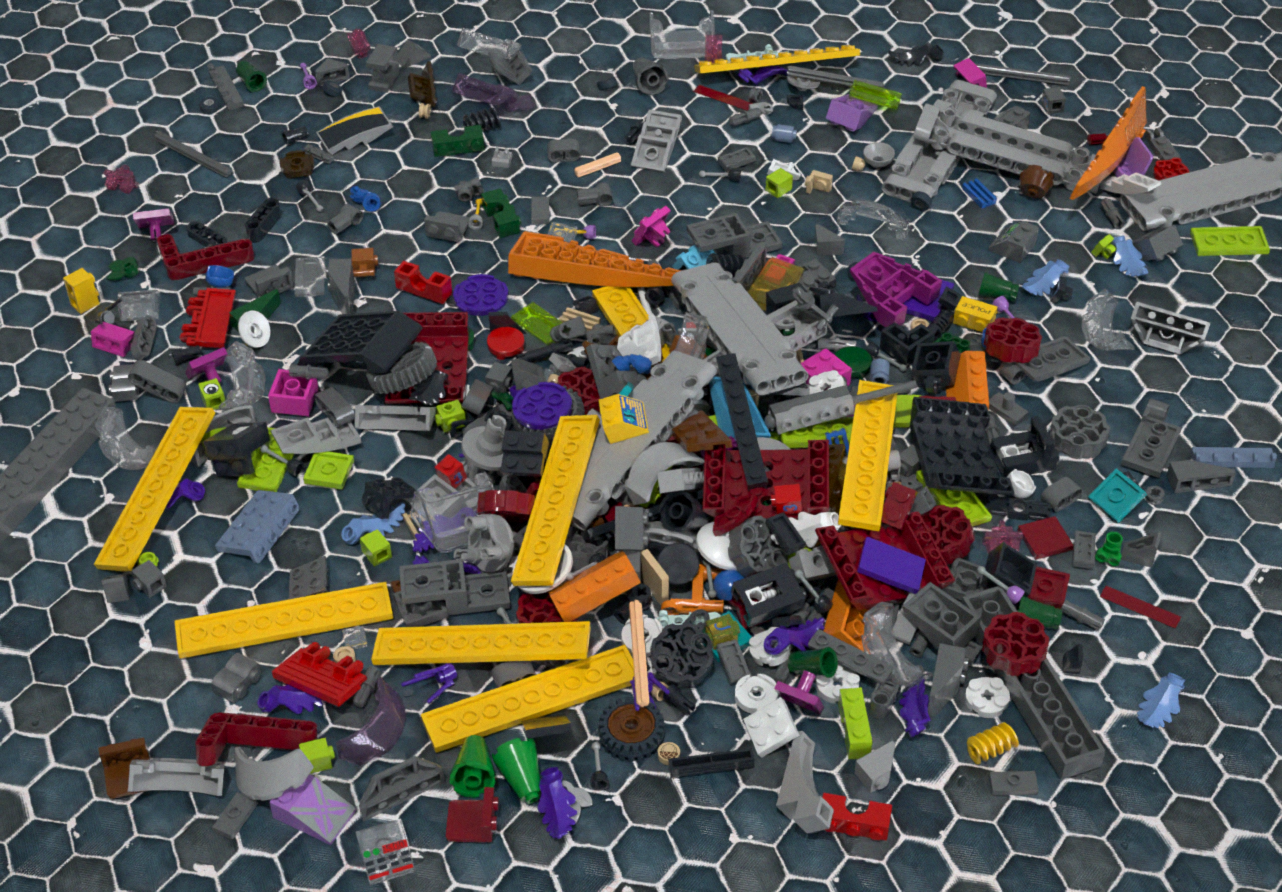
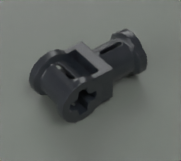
(641, 593)

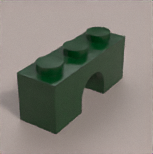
(445, 144)
(504, 216)

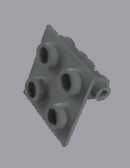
(309, 579)

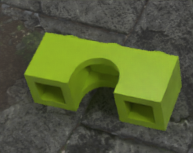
(857, 729)

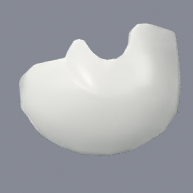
(1022, 484)

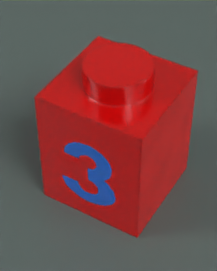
(451, 471)
(787, 499)

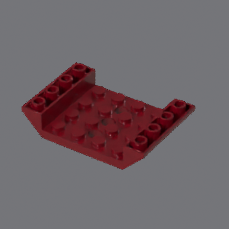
(448, 337)
(807, 467)
(866, 592)

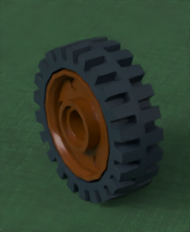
(630, 731)

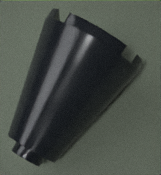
(682, 512)

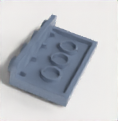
(259, 525)

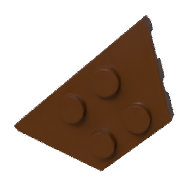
(700, 433)

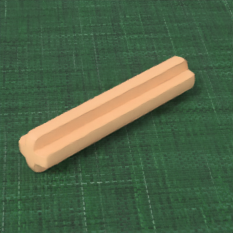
(597, 164)

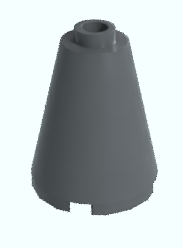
(650, 76)

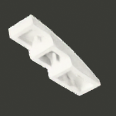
(1130, 184)

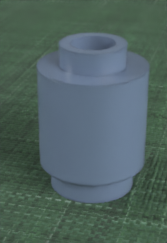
(784, 133)
(879, 371)

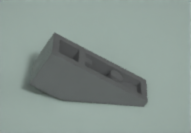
(1195, 475)

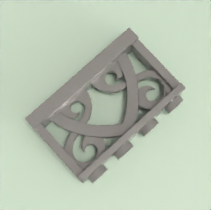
(804, 328)

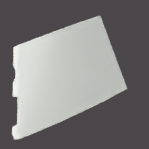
(642, 340)

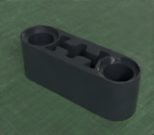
(263, 220)

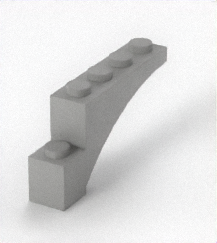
(798, 793)

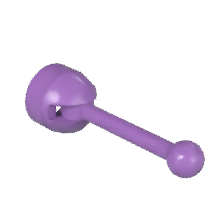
(309, 80)
(1002, 305)

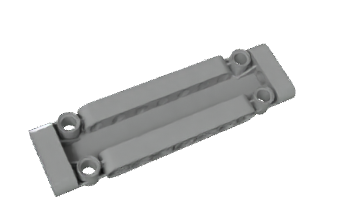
(1002, 144)
(921, 165)
(1207, 192)
(740, 328)
(667, 402)

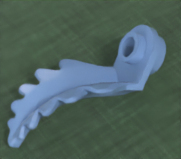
(1128, 257)
(1045, 277)
(358, 526)
(1161, 701)

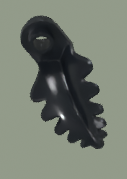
(917, 54)
(431, 388)

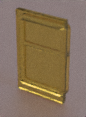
(774, 276)

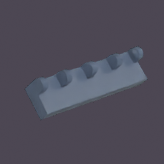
(1235, 456)

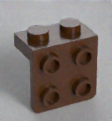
(116, 764)

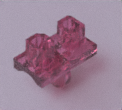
(359, 42)
(713, 47)
(120, 176)
(1001, 534)

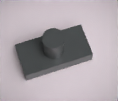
(1006, 408)

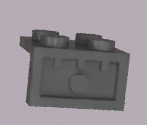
(269, 280)

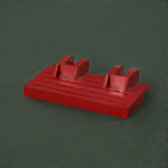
(209, 318)
(317, 675)

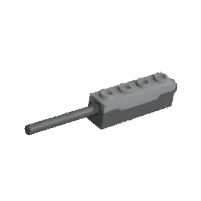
(822, 407)

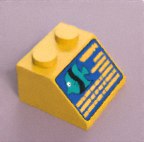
(622, 418)

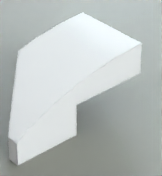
(775, 165)

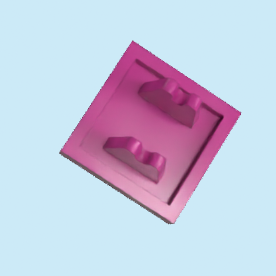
(653, 228)

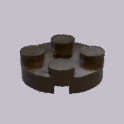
(291, 169)

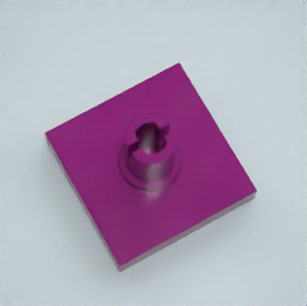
(153, 221)
(207, 364)
(800, 695)

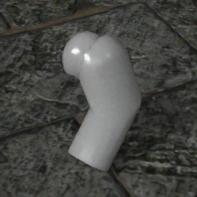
(765, 108)

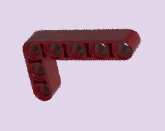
(197, 262)
(250, 730)

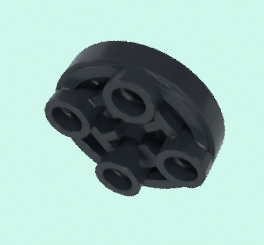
(679, 563)

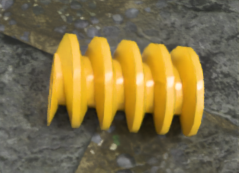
(991, 741)

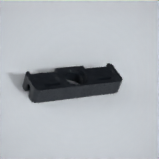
(1005, 506)

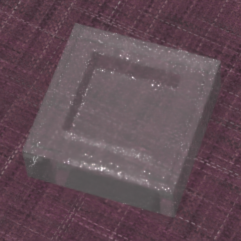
(355, 637)

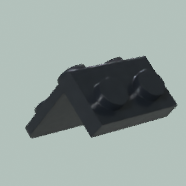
(380, 492)

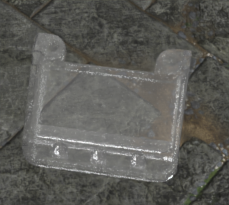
(679, 43)
(444, 516)

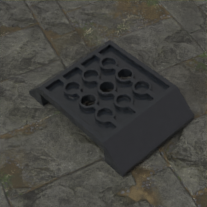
(365, 337)
(951, 432)

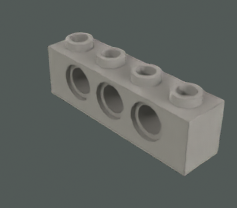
(680, 479)
(811, 571)

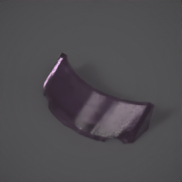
(481, 90)
(380, 732)

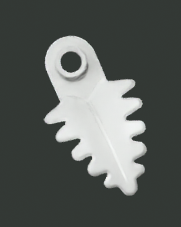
(808, 523)

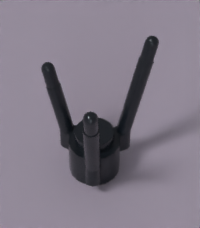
(108, 317)

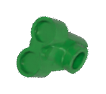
(1111, 549)

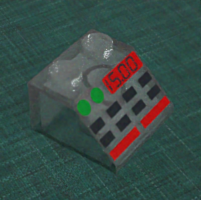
(385, 851)

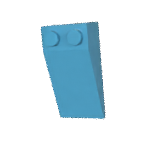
(722, 412)

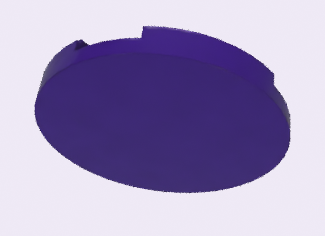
(480, 295)
(541, 405)

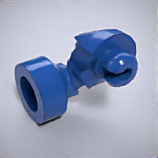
(370, 200)
(639, 362)

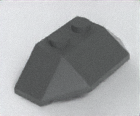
(1168, 329)
(399, 785)

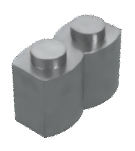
(121, 387)
(235, 677)

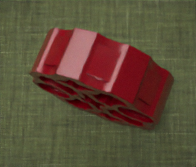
(1012, 340)
(582, 381)
(508, 504)
(950, 531)
(537, 609)
(1015, 643)

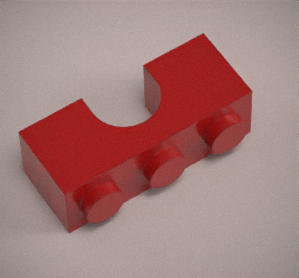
(410, 279)
(870, 824)

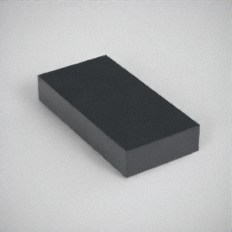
(785, 533)

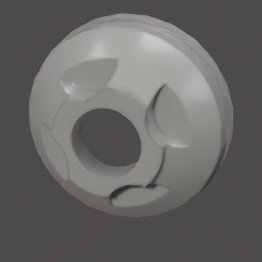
(878, 151)

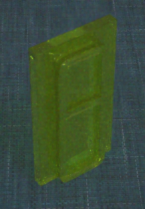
(875, 94)
(536, 321)

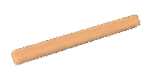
(639, 654)

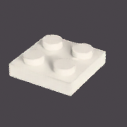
(771, 727)

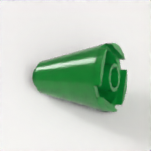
(520, 767)
(472, 768)

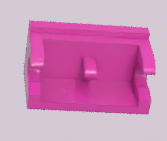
(971, 72)
(112, 339)

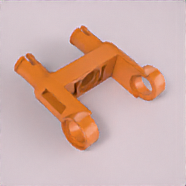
(684, 606)

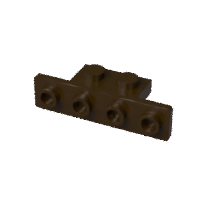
(422, 86)

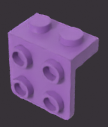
(1136, 159)

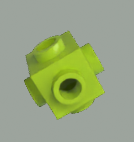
(448, 413)

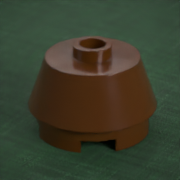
(1035, 181)

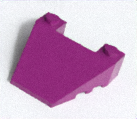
(891, 284)

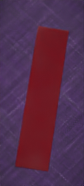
(722, 97)
(1140, 606)

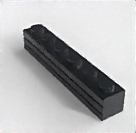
(711, 763)

